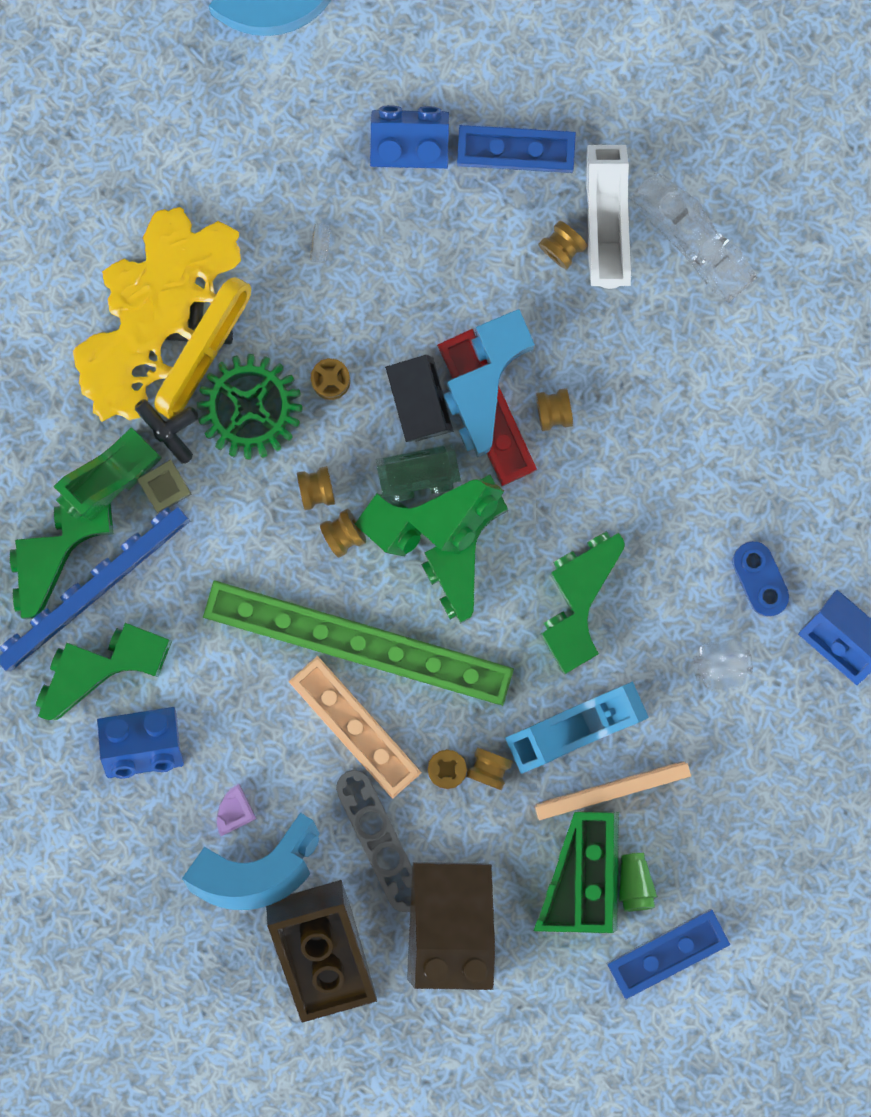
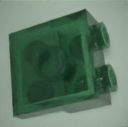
(418, 470)

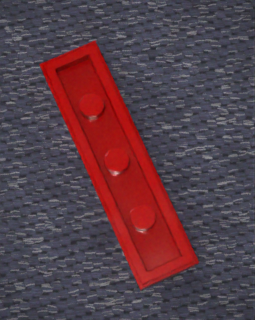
(508, 450)

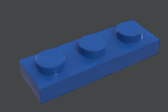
(516, 149)
(668, 954)

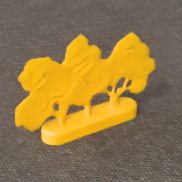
(156, 302)

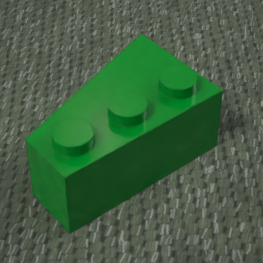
(585, 878)

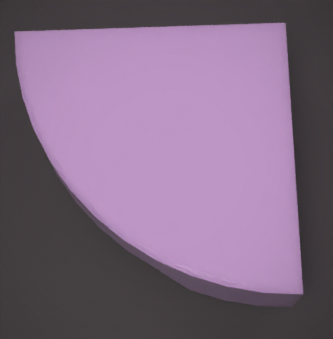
(234, 811)

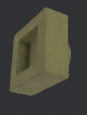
(164, 486)

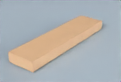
(355, 727)
(612, 790)

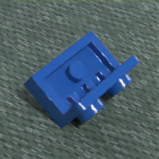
(409, 137)
(139, 743)

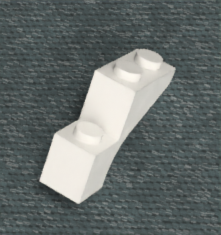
(608, 216)

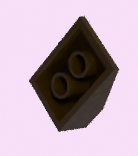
(451, 926)
(320, 951)

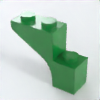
(99, 481)
(445, 520)
(43, 559)
(457, 571)
(579, 583)
(82, 671)

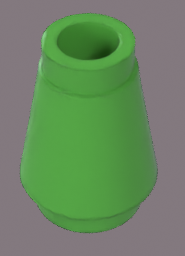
(636, 884)

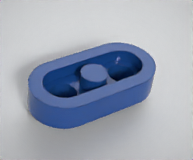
(757, 580)

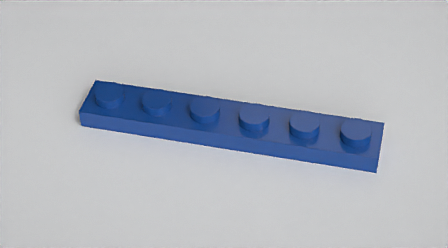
(79, 598)

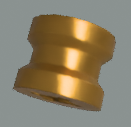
(563, 244)
(329, 369)
(554, 409)
(315, 488)
(342, 533)
(451, 765)
(489, 768)

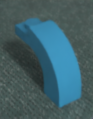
(267, 16)
(576, 727)
(257, 882)

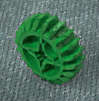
(260, 391)

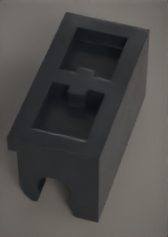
(419, 398)

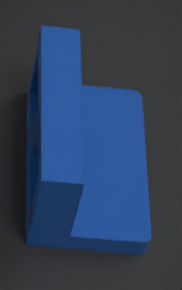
(841, 636)

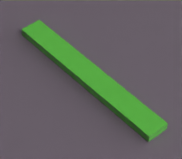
(358, 643)

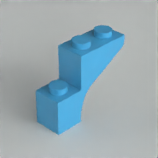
(476, 392)

